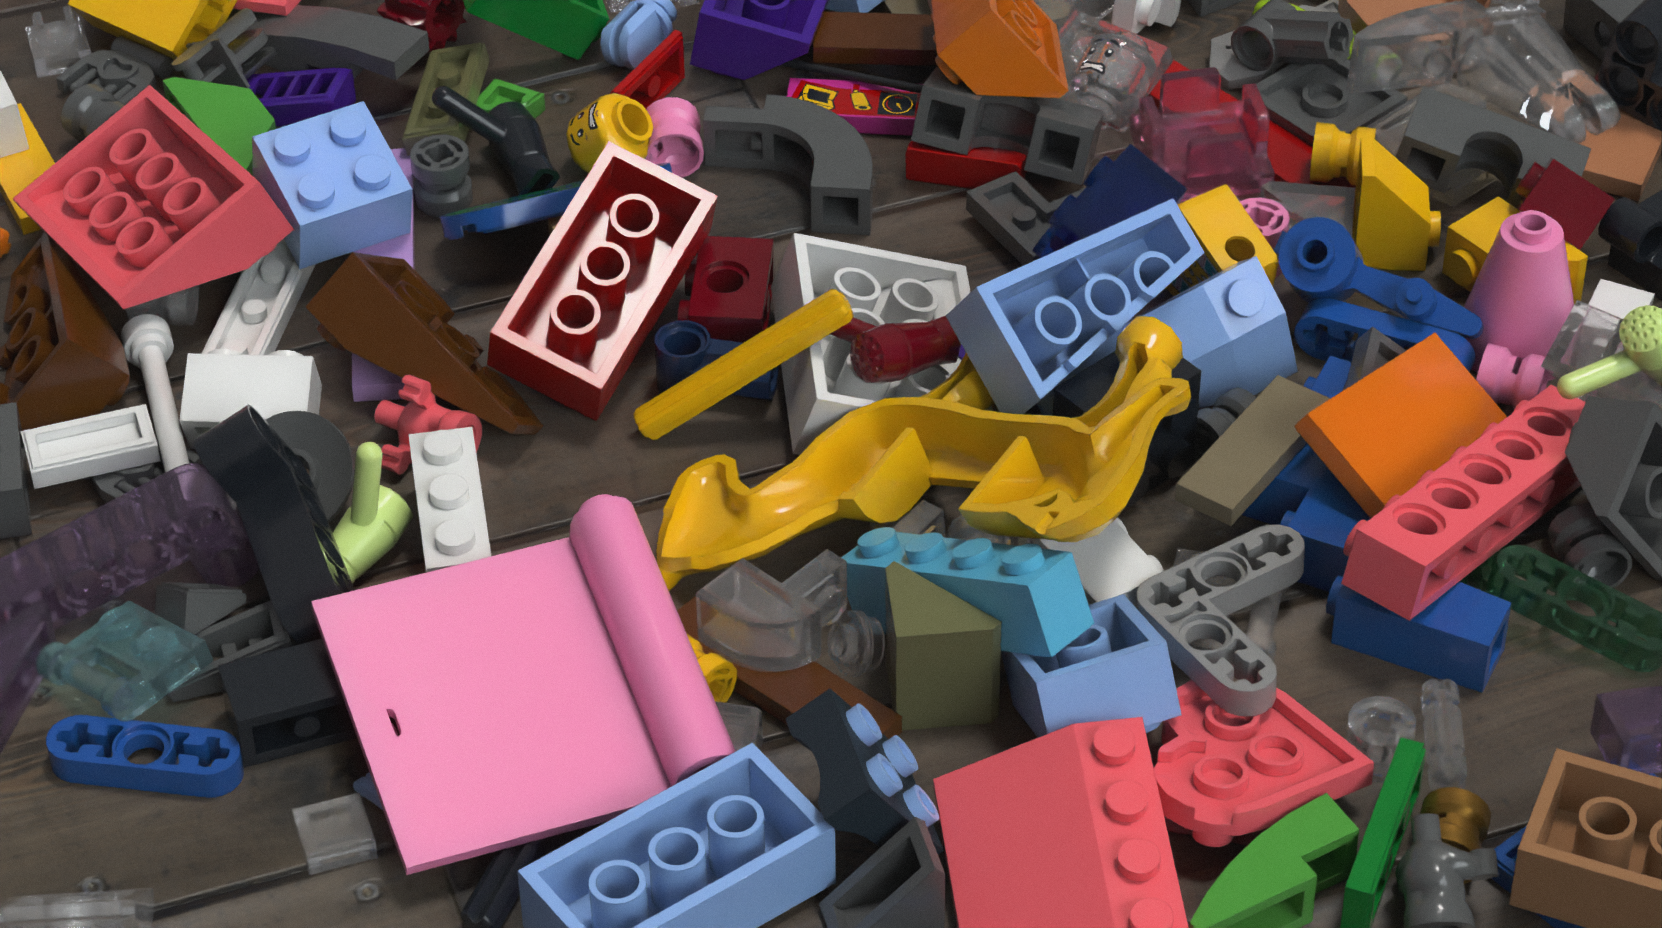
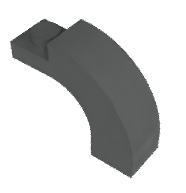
(806, 144)

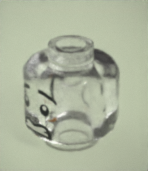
(1114, 74)

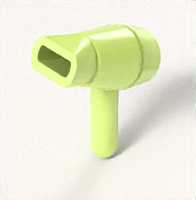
(1642, 351)
(375, 517)

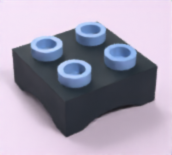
(862, 773)

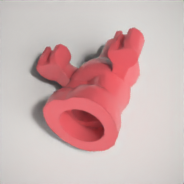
(418, 416)

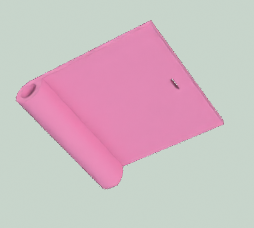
(522, 690)

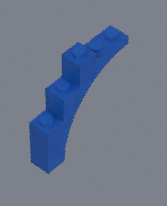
(1451, 638)

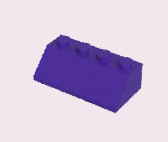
(753, 35)

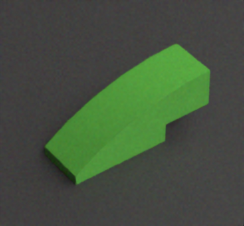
(1282, 870)

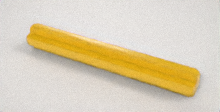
(743, 364)

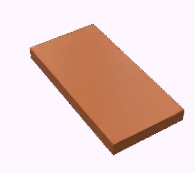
(1399, 423)

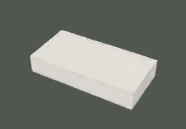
(90, 446)

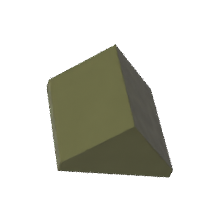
(939, 654)

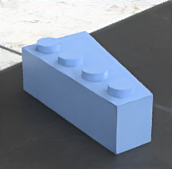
(1057, 310)

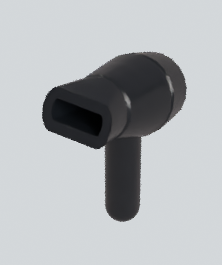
(511, 136)

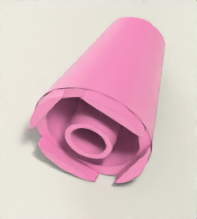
(1523, 287)

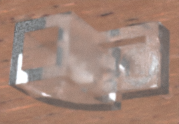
(771, 622)

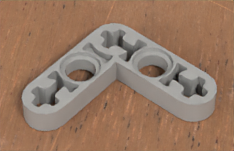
(1190, 609)

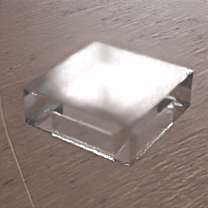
(334, 833)

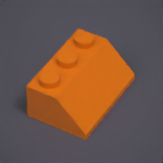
(999, 47)

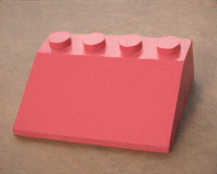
(153, 205)
(1061, 834)

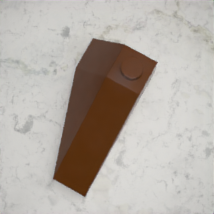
(402, 325)
(61, 347)

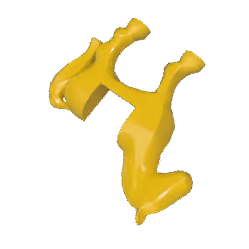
(875, 463)

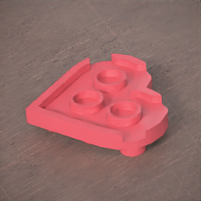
(1248, 772)

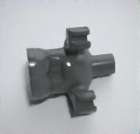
(1434, 877)

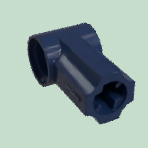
(686, 347)

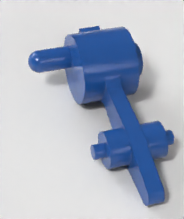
(1326, 263)

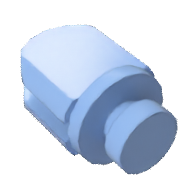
(637, 31)

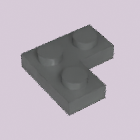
(1013, 213)

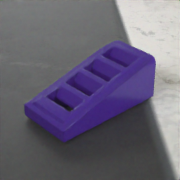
(303, 93)

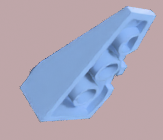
(1227, 329)

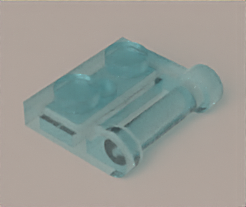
(137, 646)

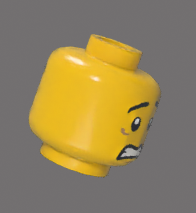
(604, 120)

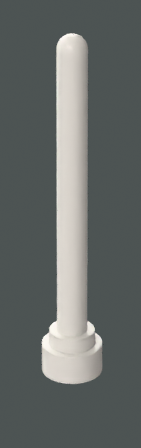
(149, 346)

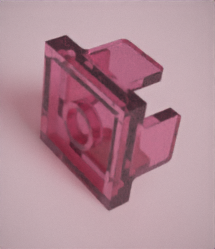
(1203, 139)

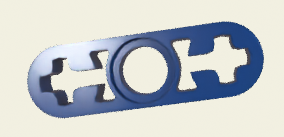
(1346, 319)
(105, 735)

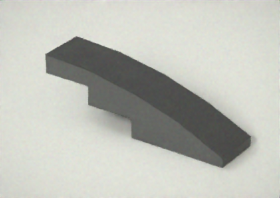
(341, 39)

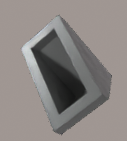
(894, 887)

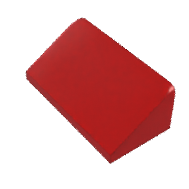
(656, 73)
(960, 170)

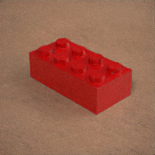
(601, 280)

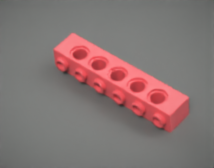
(1465, 508)

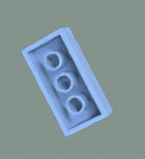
(702, 854)

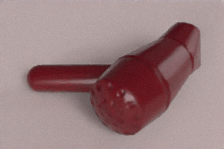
(898, 349)

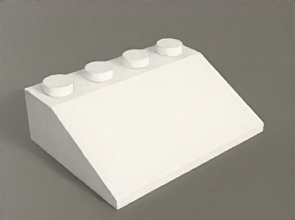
(880, 290)

